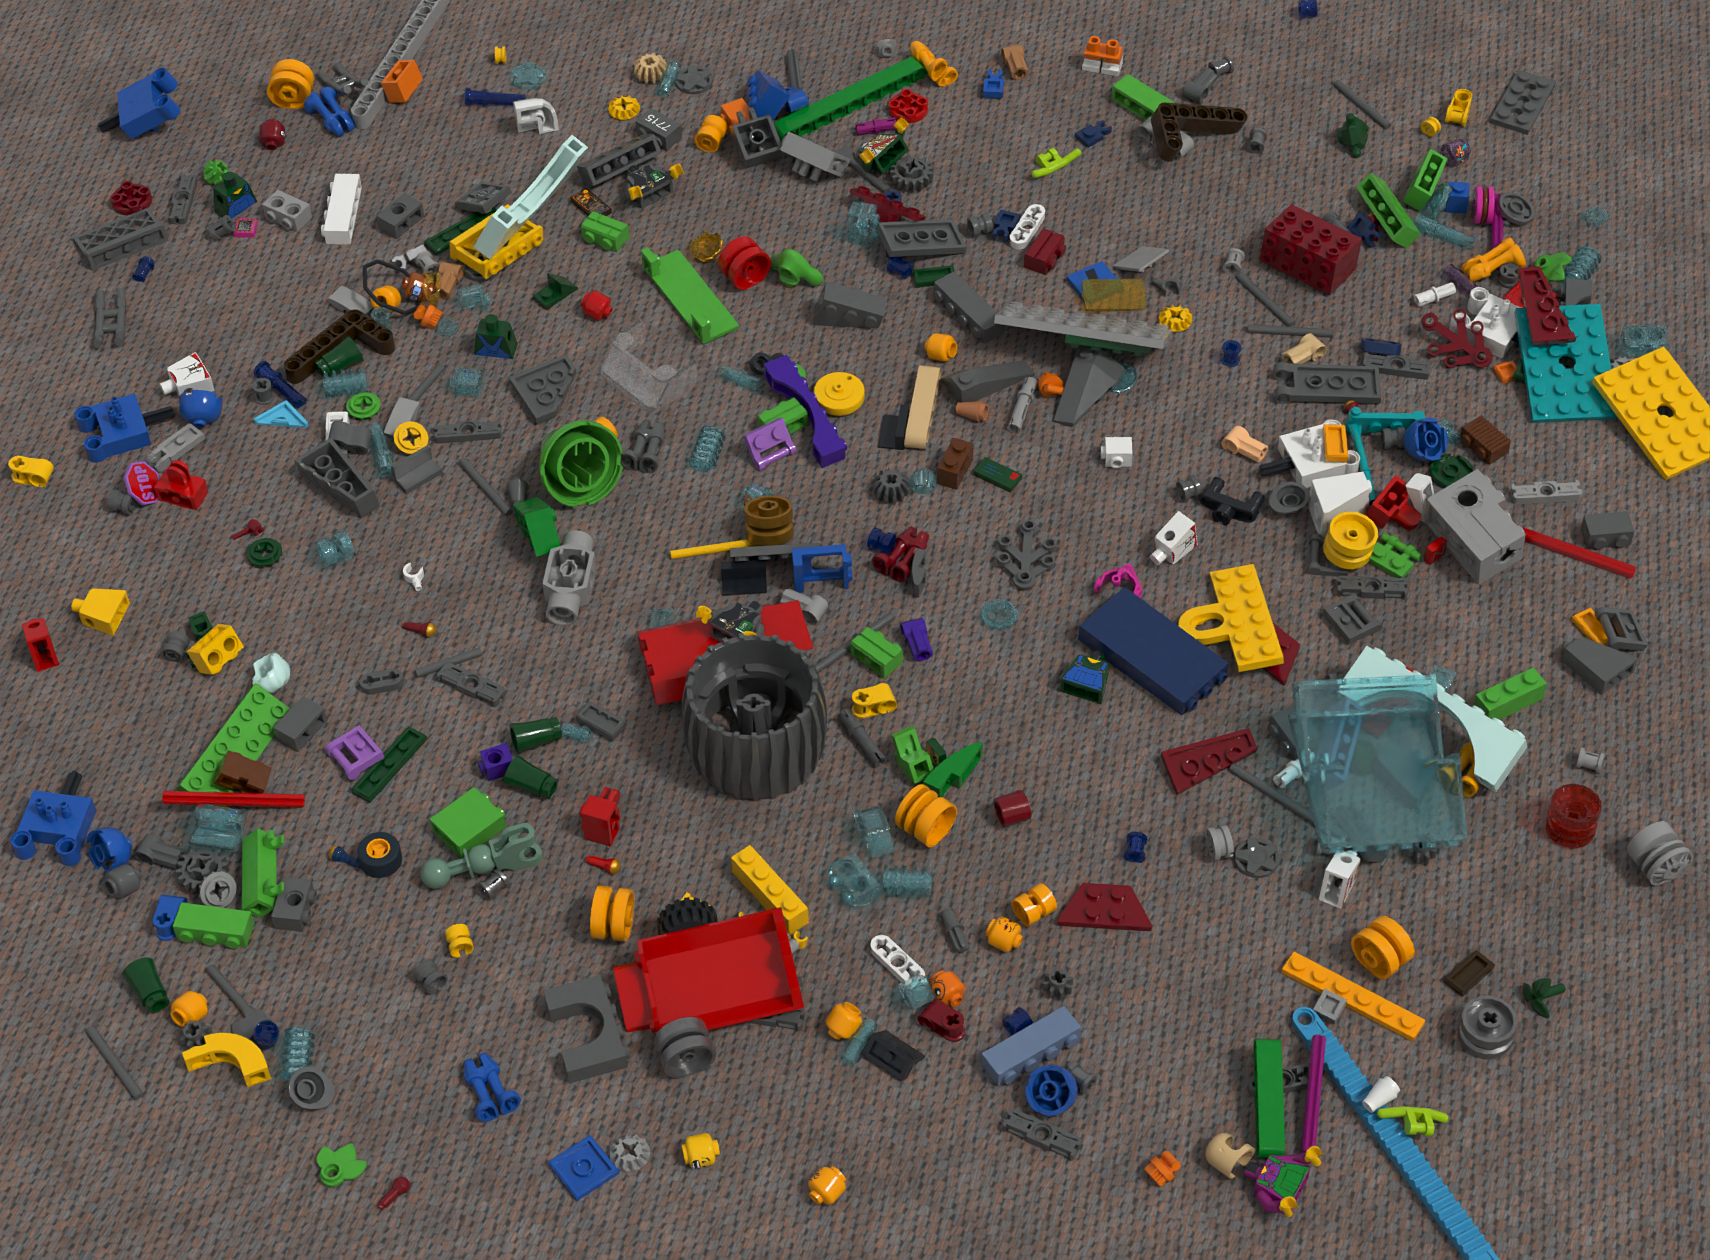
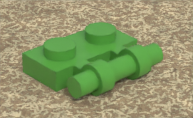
(1390, 561)

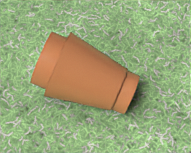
(973, 410)

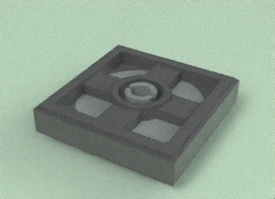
(483, 197)

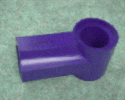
(916, 637)

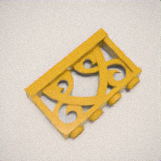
(519, 244)

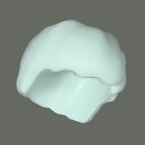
(271, 672)

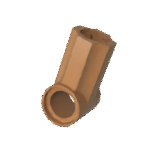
(1015, 61)
(450, 276)

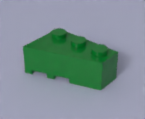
(537, 521)

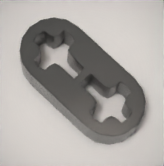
(381, 681)

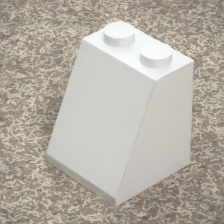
(1337, 495)

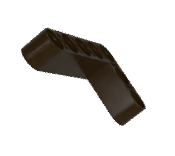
(1177, 117)
(352, 324)

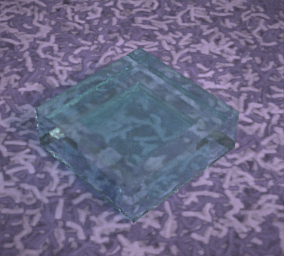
(1595, 216)
(662, 617)

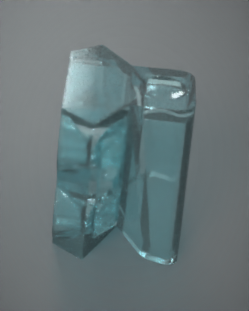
(219, 827)

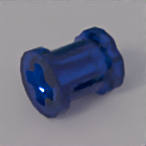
(900, 267)
(1231, 351)
(1135, 849)

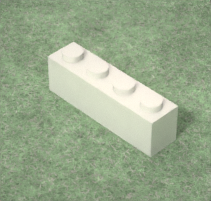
(341, 209)

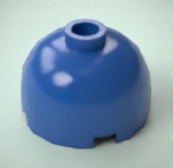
(200, 407)
(1425, 440)
(107, 845)
(1051, 1090)

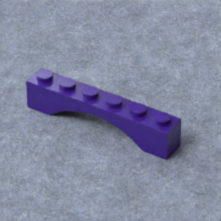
(785, 380)

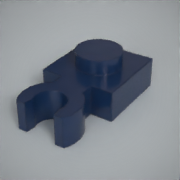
(1092, 135)
(1005, 224)
(1363, 228)

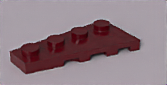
(1542, 310)
(1206, 758)

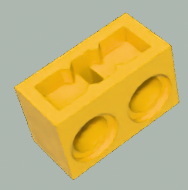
(213, 646)

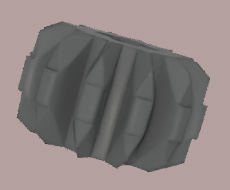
(891, 486)

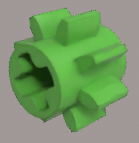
(214, 171)

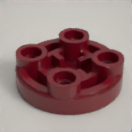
(131, 198)

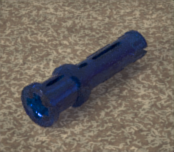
(485, 97)
(264, 370)

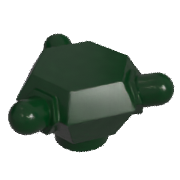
(1353, 134)

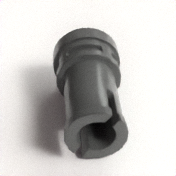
(1333, 218)

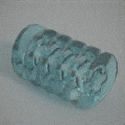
(1583, 264)
(345, 382)
(707, 448)
(907, 881)
(296, 1051)

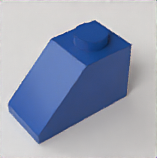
(1459, 198)

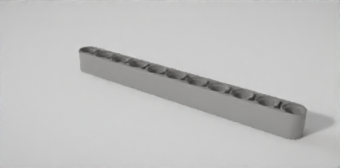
(403, 48)

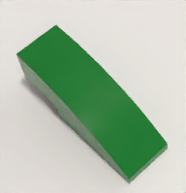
(954, 769)

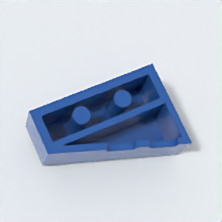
(766, 94)

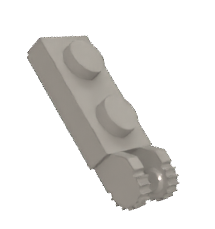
(175, 447)

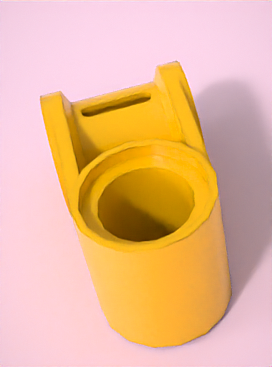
(1459, 107)
(32, 470)
(875, 700)

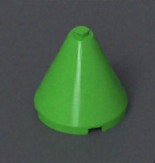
(580, 462)

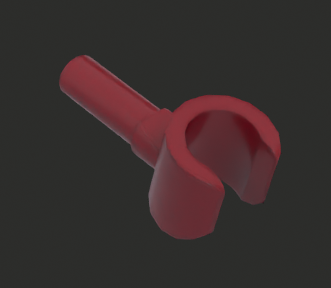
(252, 526)

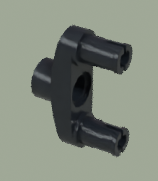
(1229, 508)

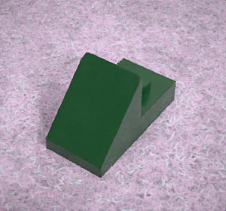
(555, 291)

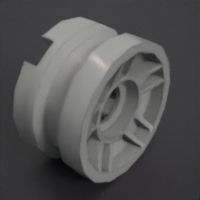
(1219, 842)

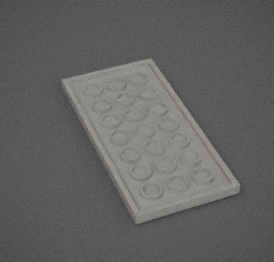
(1084, 326)

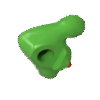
(793, 267)

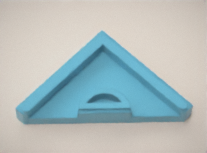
(281, 415)

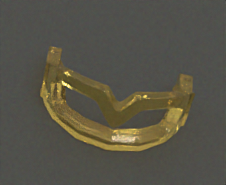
(432, 277)

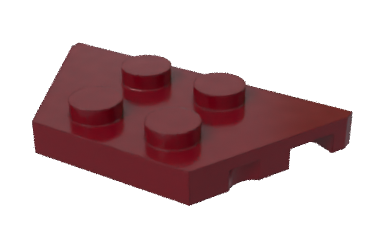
(1289, 650)
(1105, 908)

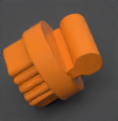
(430, 316)
(1050, 385)
(1162, 1168)

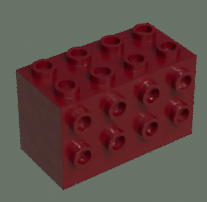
(1310, 249)

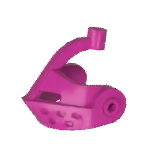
(1125, 572)

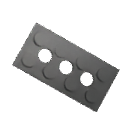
(1530, 110)
(929, 243)
(765, 552)

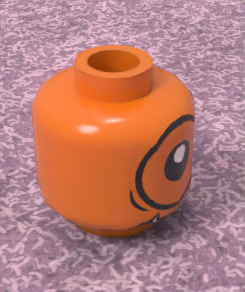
(947, 988)

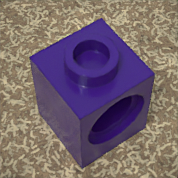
(495, 761)

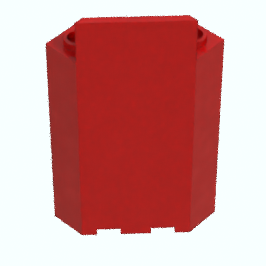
(673, 648)
(712, 973)

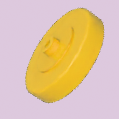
(839, 393)

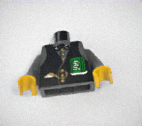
(650, 183)
(733, 620)

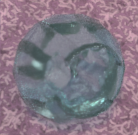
(923, 481)

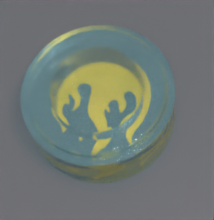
(447, 327)

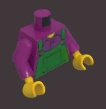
(1282, 1179)

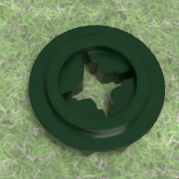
(259, 546)

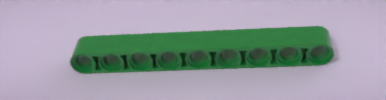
(851, 98)

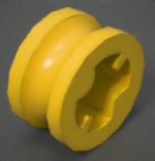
(500, 54)
(1430, 126)

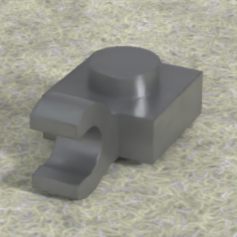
(409, 255)

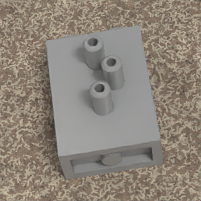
(810, 153)

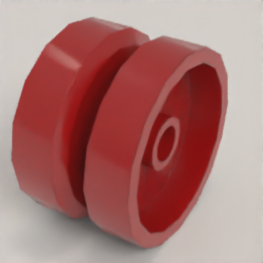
(744, 262)

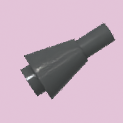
(517, 490)

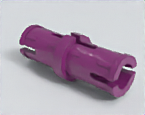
(875, 126)

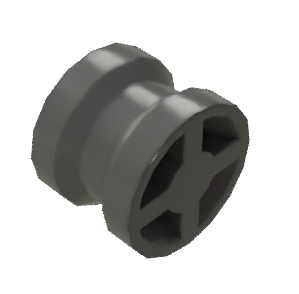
(1509, 275)
(1188, 488)

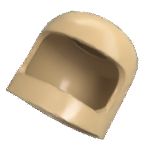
(1223, 1157)

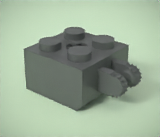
(759, 129)

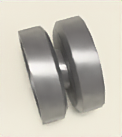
(1487, 1027)
(684, 1047)

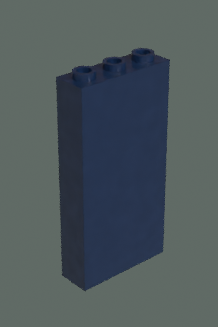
(1153, 651)

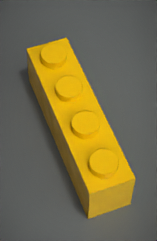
(769, 888)

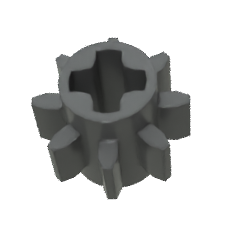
(1421, 854)
(1058, 983)
(195, 1033)

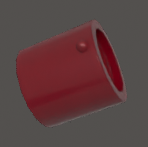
(1012, 808)

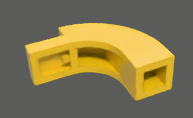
(230, 1049)

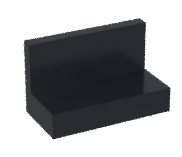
(894, 430)
(743, 577)
(892, 1054)

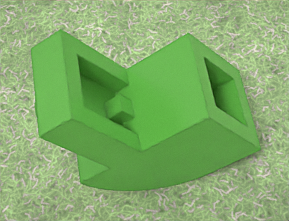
(910, 756)

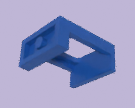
(802, 566)

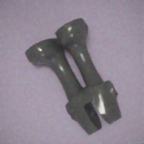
(644, 436)

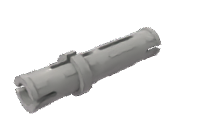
(1024, 399)

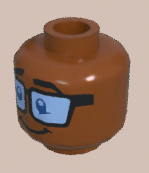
(414, 287)

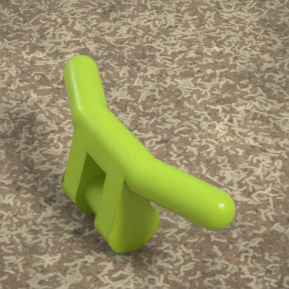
(1057, 161)
(1410, 1117)

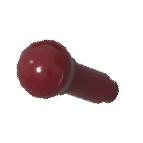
(400, 1186)

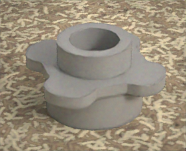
(887, 43)

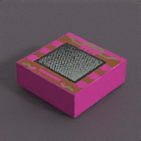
(245, 227)

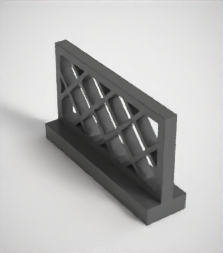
(119, 247)

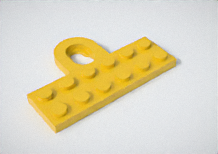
(1244, 619)

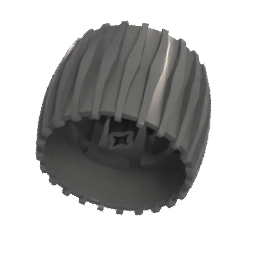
(754, 758)

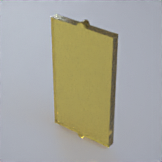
(1113, 294)

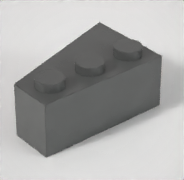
(848, 307)

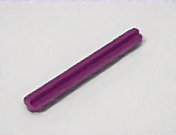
(1496, 226)
(1313, 1092)

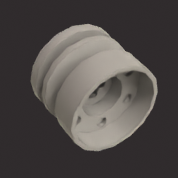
(1659, 853)

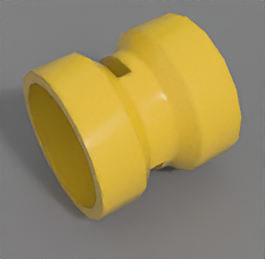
(459, 939)

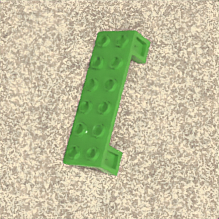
(689, 295)
(245, 732)

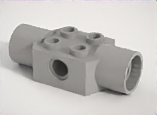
(569, 577)

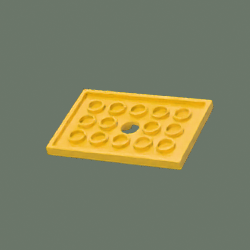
(1636, 393)

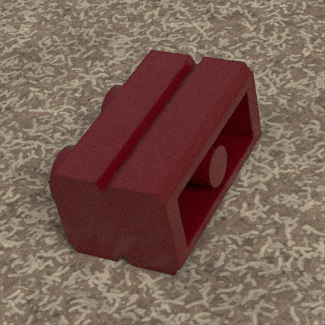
(1045, 252)

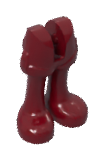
(906, 542)

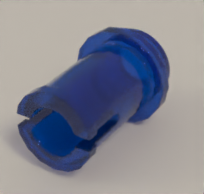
(143, 269)

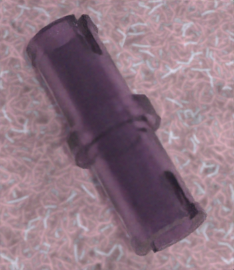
(1461, 280)

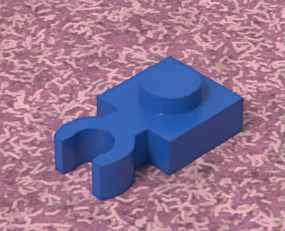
(993, 85)

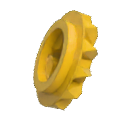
(616, 111)
(1176, 324)
(414, 430)

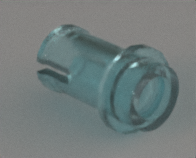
(576, 732)

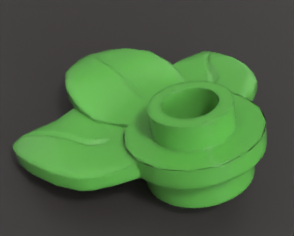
(1553, 266)
(341, 1162)

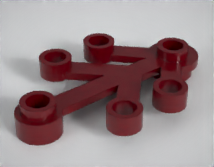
(1459, 341)

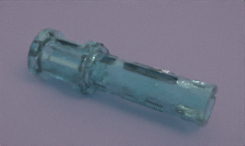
(1434, 227)
(383, 457)

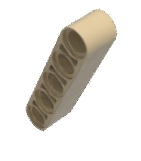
(921, 407)

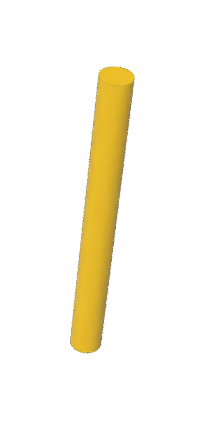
(708, 549)

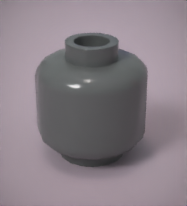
(122, 881)

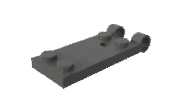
(1334, 383)

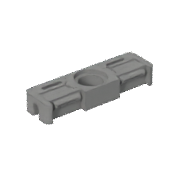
(1559, 492)

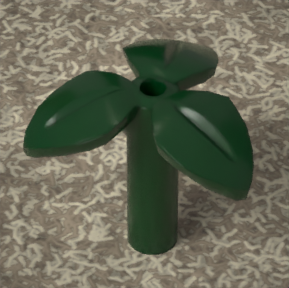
(1540, 990)

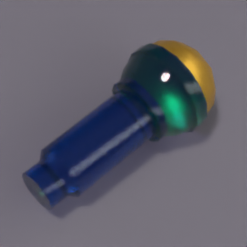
(338, 854)

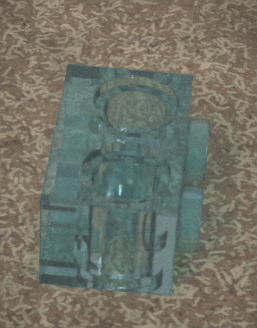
(862, 224)
(1642, 340)
(859, 879)

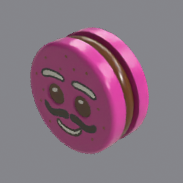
(1483, 205)

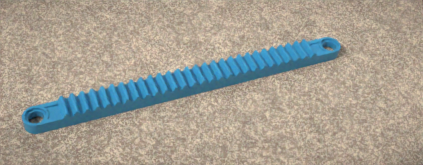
(1397, 1144)

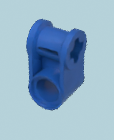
(797, 99)
(165, 916)

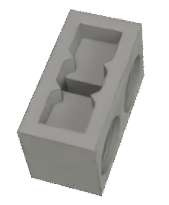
(287, 211)

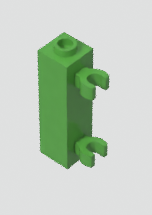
(259, 872)

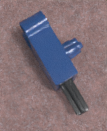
(144, 105)
(120, 424)
(55, 821)

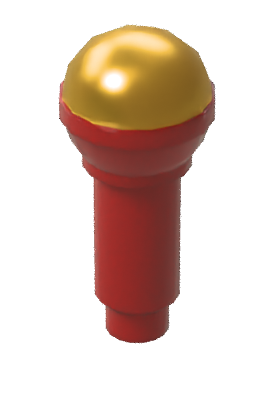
(611, 865)

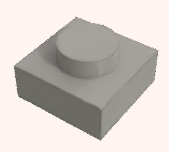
(1330, 1005)

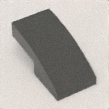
(918, 572)

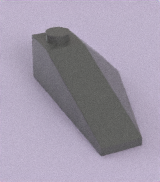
(980, 382)
(1087, 382)

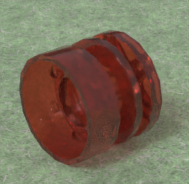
(1573, 815)

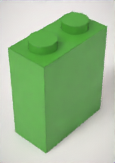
(468, 822)

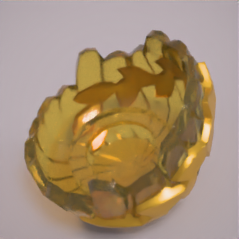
(706, 246)

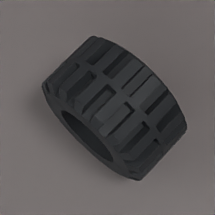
(685, 915)

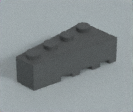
(338, 477)

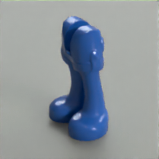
(334, 121)
(488, 1073)

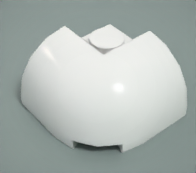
(535, 114)

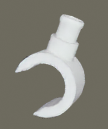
(414, 579)

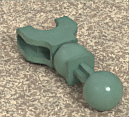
(504, 852)

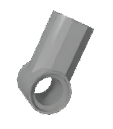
(812, 607)

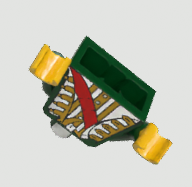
(884, 149)

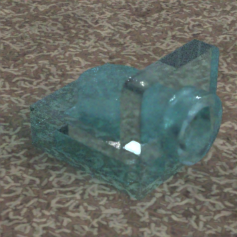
(473, 296)

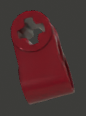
(943, 1020)

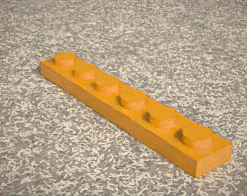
(1358, 998)

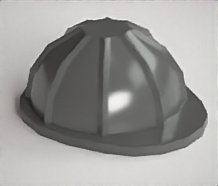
(1289, 498)
(310, 1088)

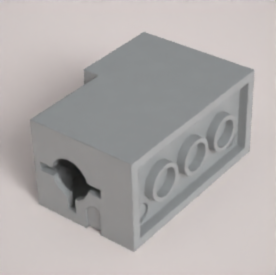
(1476, 526)

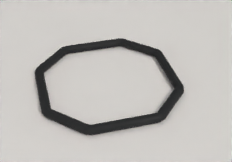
(374, 297)

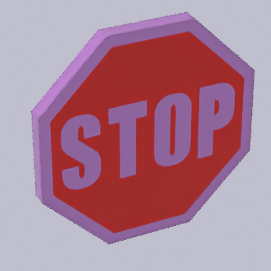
(140, 482)

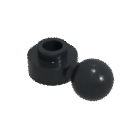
(761, 358)

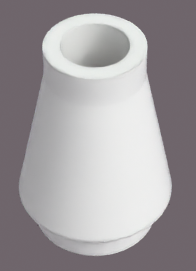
(1382, 1093)

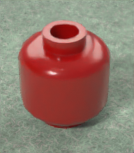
(596, 305)

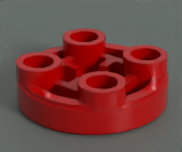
(908, 106)

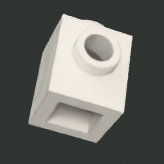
(1117, 452)

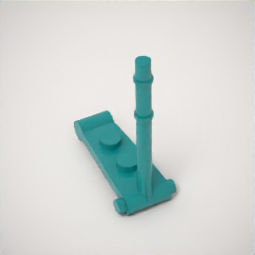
(1362, 423)

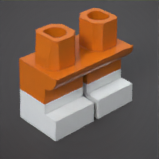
(1097, 53)

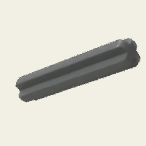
(794, 71)

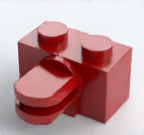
(181, 488)
(1393, 505)
(601, 817)

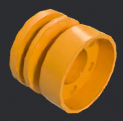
(925, 815)

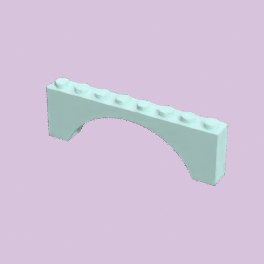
(507, 222)
(1493, 744)

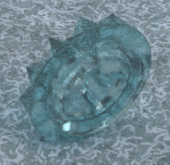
(995, 607)

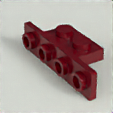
(888, 210)

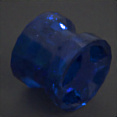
(1307, 8)
(1017, 1021)

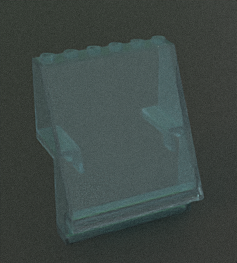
(1377, 763)

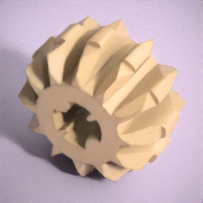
(649, 68)

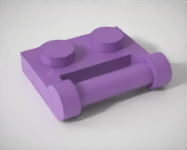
(767, 437)
(360, 747)

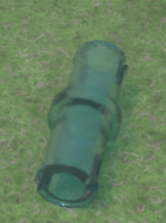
(668, 78)
(740, 377)
(858, 1041)

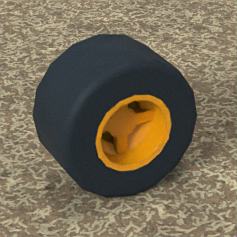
(379, 855)

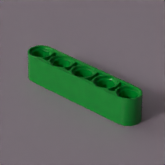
(1268, 1098)

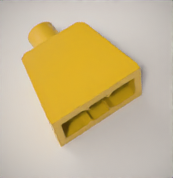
(102, 609)

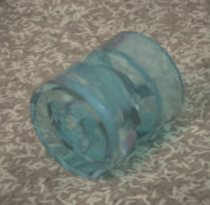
(328, 552)

